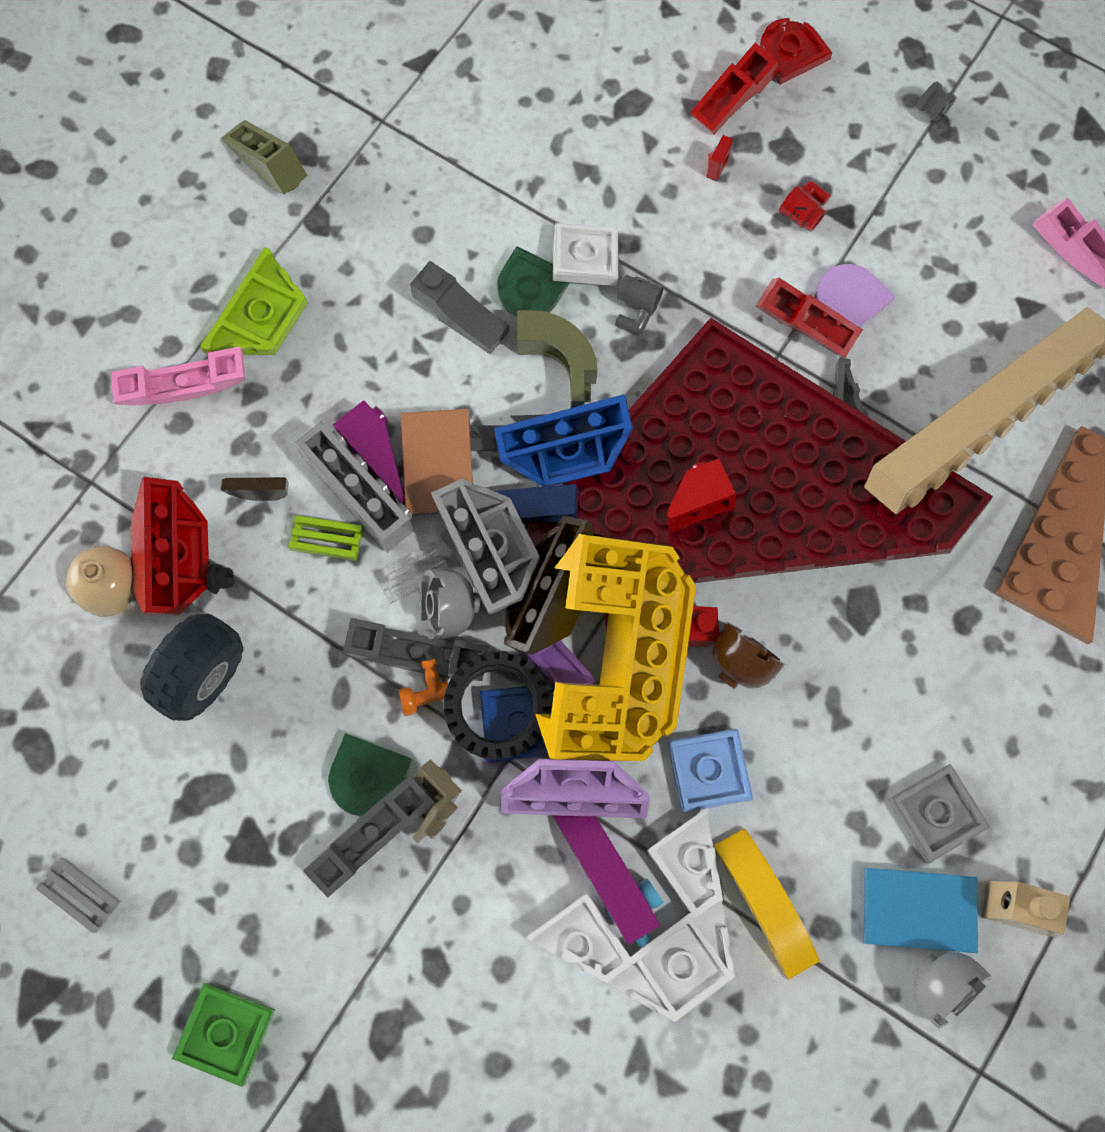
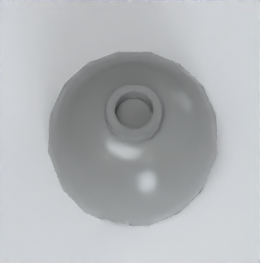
(447, 603)
(948, 985)

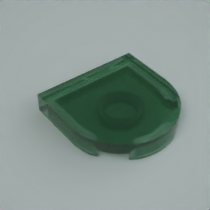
(528, 283)
(364, 774)

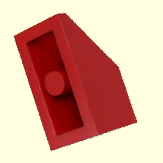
(701, 495)

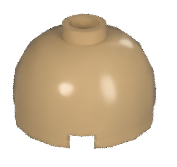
(101, 581)

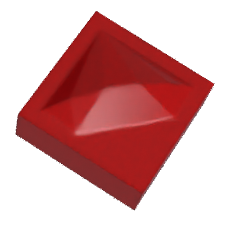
(719, 157)

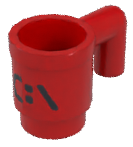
(804, 206)

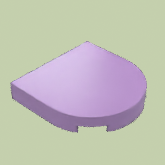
(853, 293)

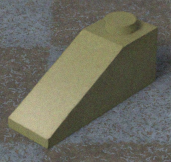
(266, 156)

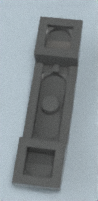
(407, 650)
(369, 835)

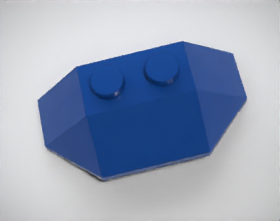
(567, 442)

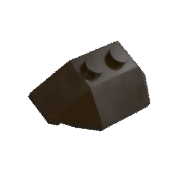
(541, 614)

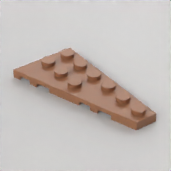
(1061, 550)

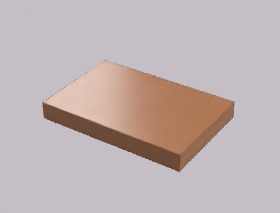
(434, 455)

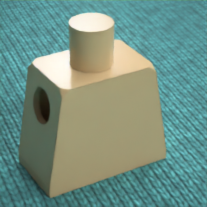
(1029, 908)

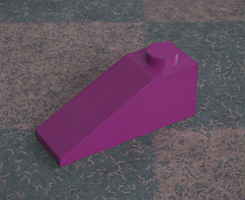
(368, 436)

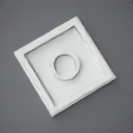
(585, 254)

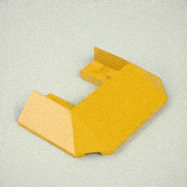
(642, 655)

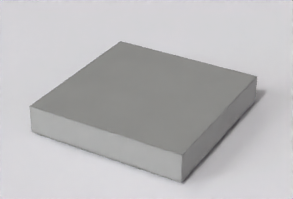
(938, 813)

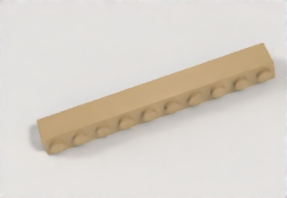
(987, 413)

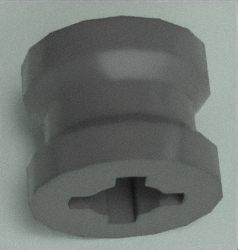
(936, 101)

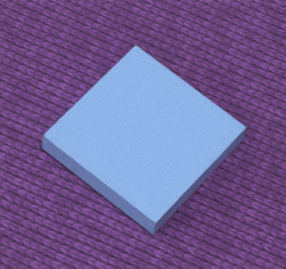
(709, 770)

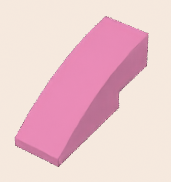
(1074, 239)

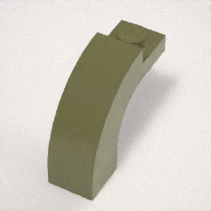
(557, 338)

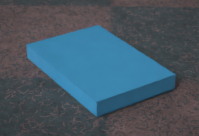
(920, 910)

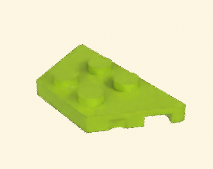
(259, 311)

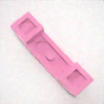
(179, 382)

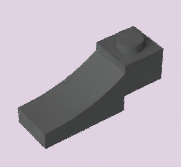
(458, 308)

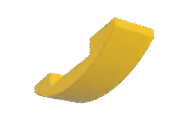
(768, 903)

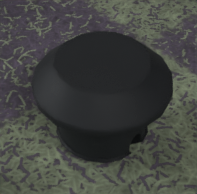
(219, 578)

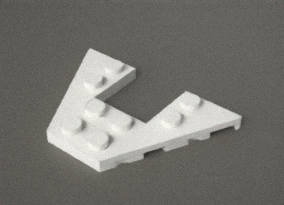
(679, 964)

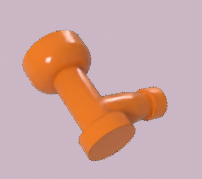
(434, 693)

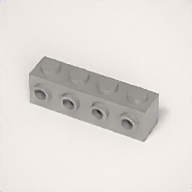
(355, 487)

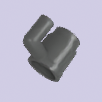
(639, 295)

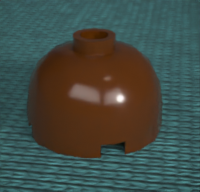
(744, 659)

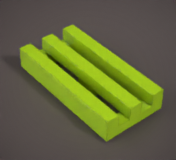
(302, 521)

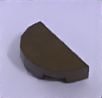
(256, 488)

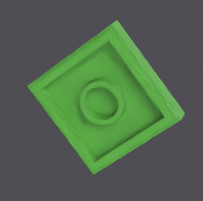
(223, 1034)

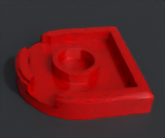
(794, 47)

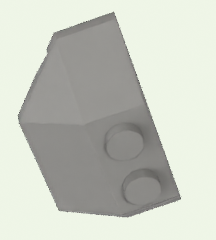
(489, 541)

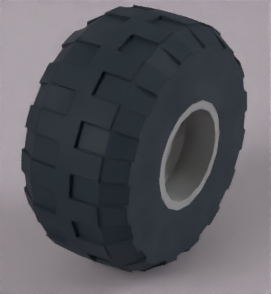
(191, 667)

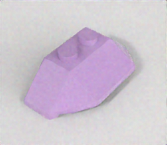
(575, 790)

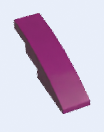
(608, 876)

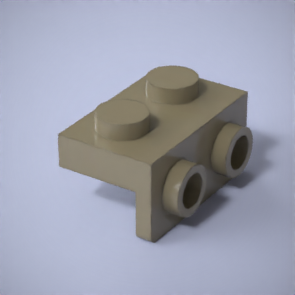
(444, 791)

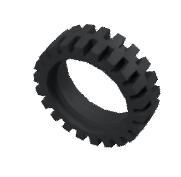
(464, 676)

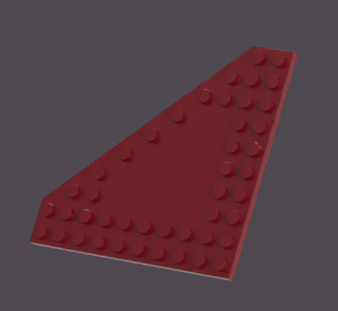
(790, 457)

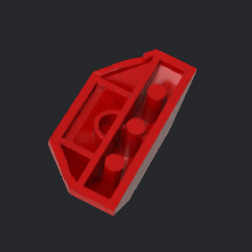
(167, 548)

